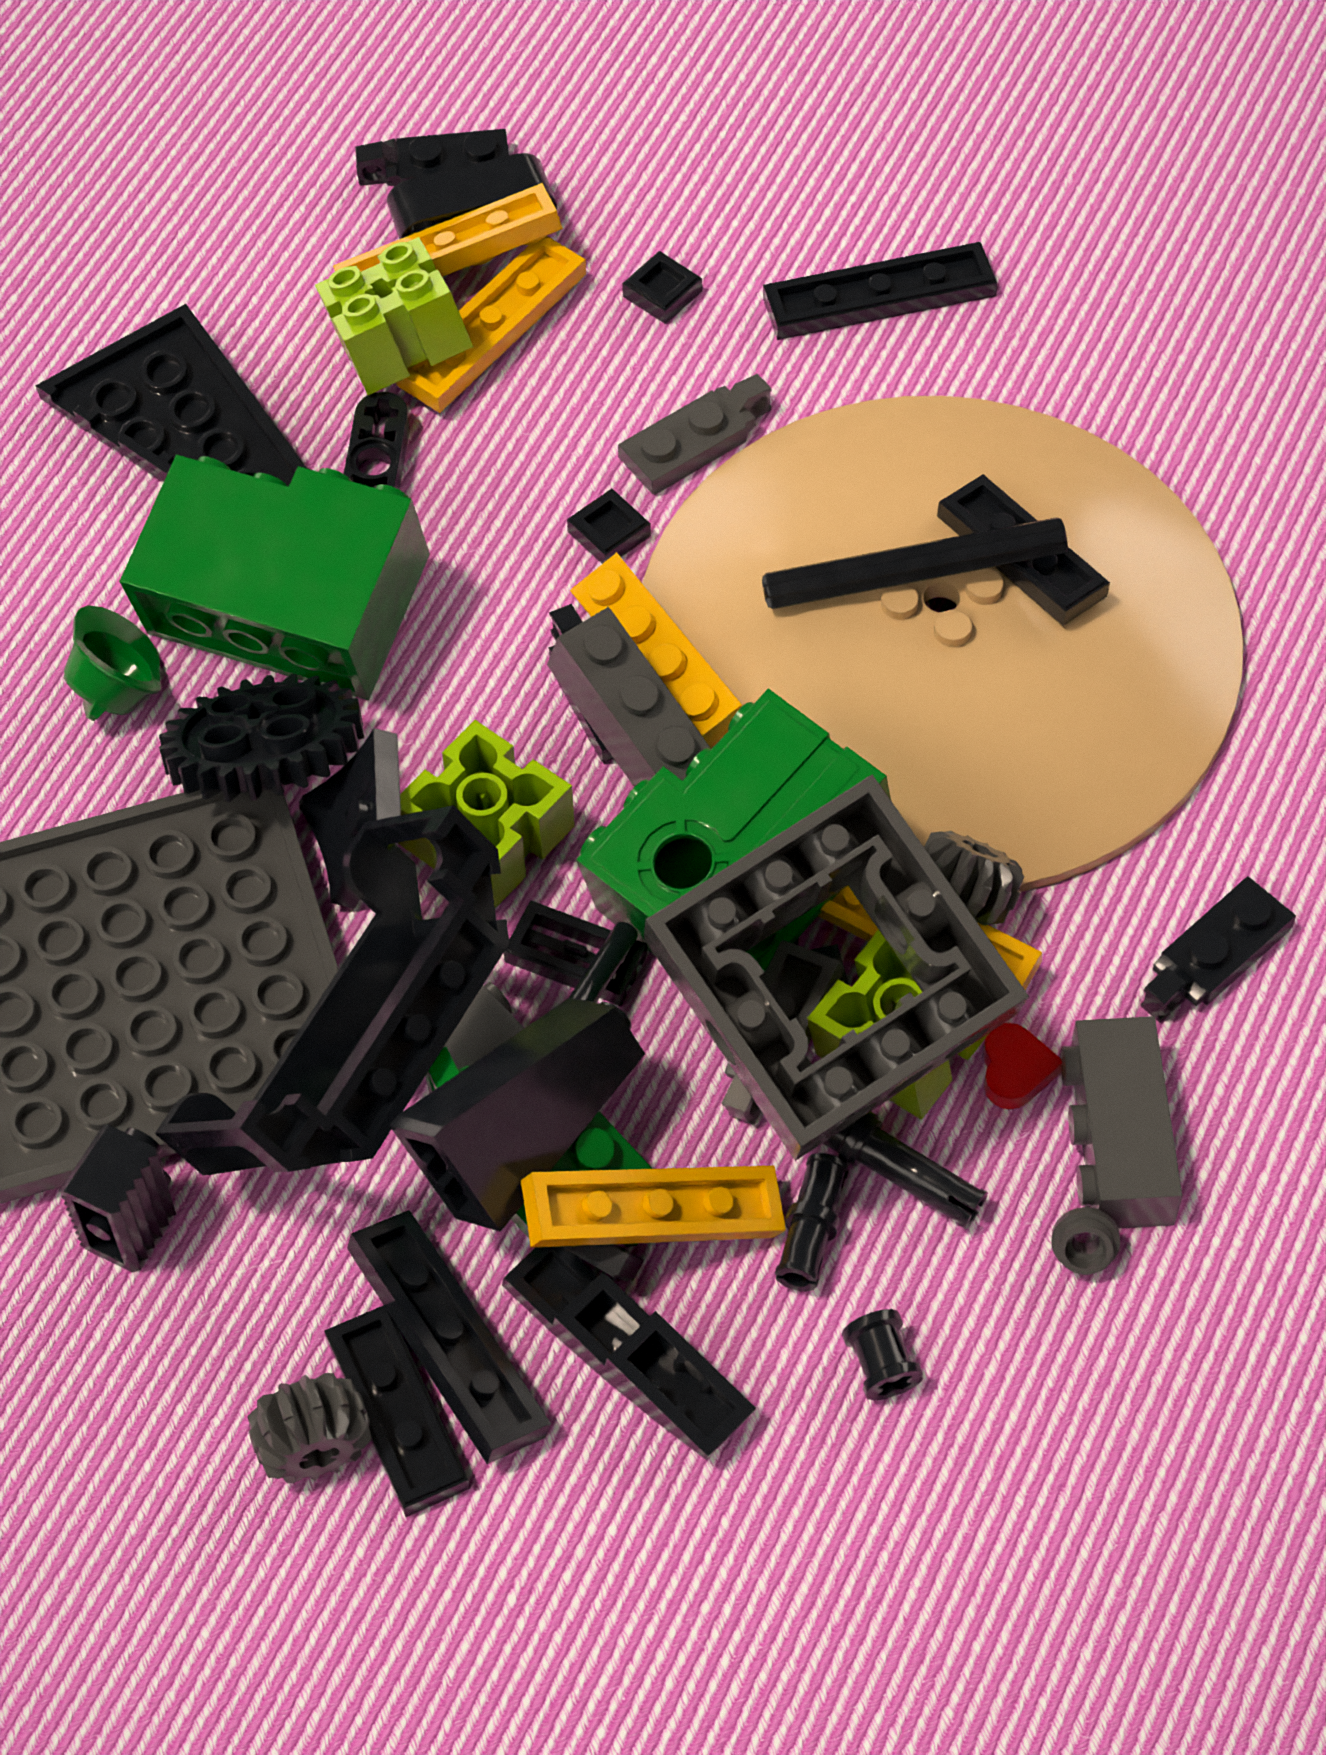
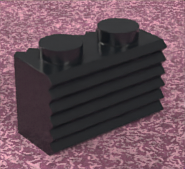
(119, 1196)

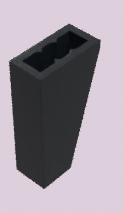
(518, 1108)

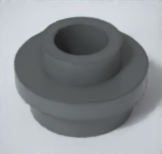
(1085, 1257)

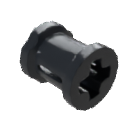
(882, 1354)

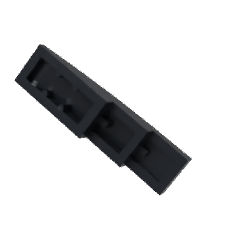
(629, 1348)

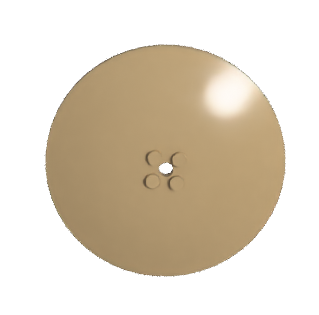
(988, 711)

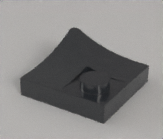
(354, 795)

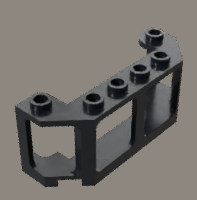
(377, 1018)

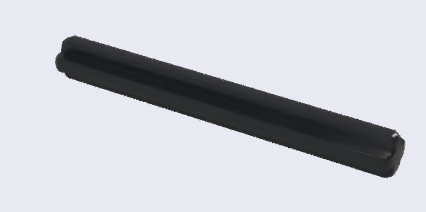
(915, 563)

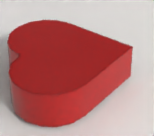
(1017, 1066)

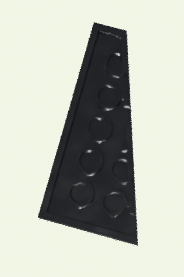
(169, 396)

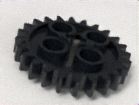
(261, 737)

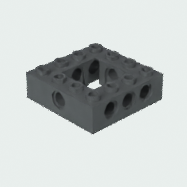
(871, 849)

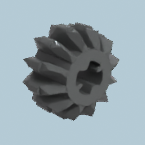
(978, 874)
(309, 1428)

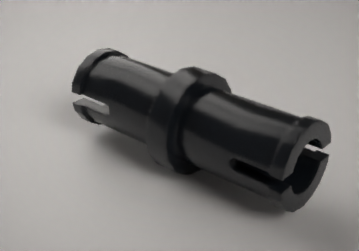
(812, 1222)

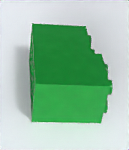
(278, 572)
(734, 798)

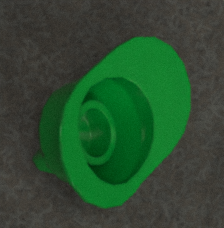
(110, 663)

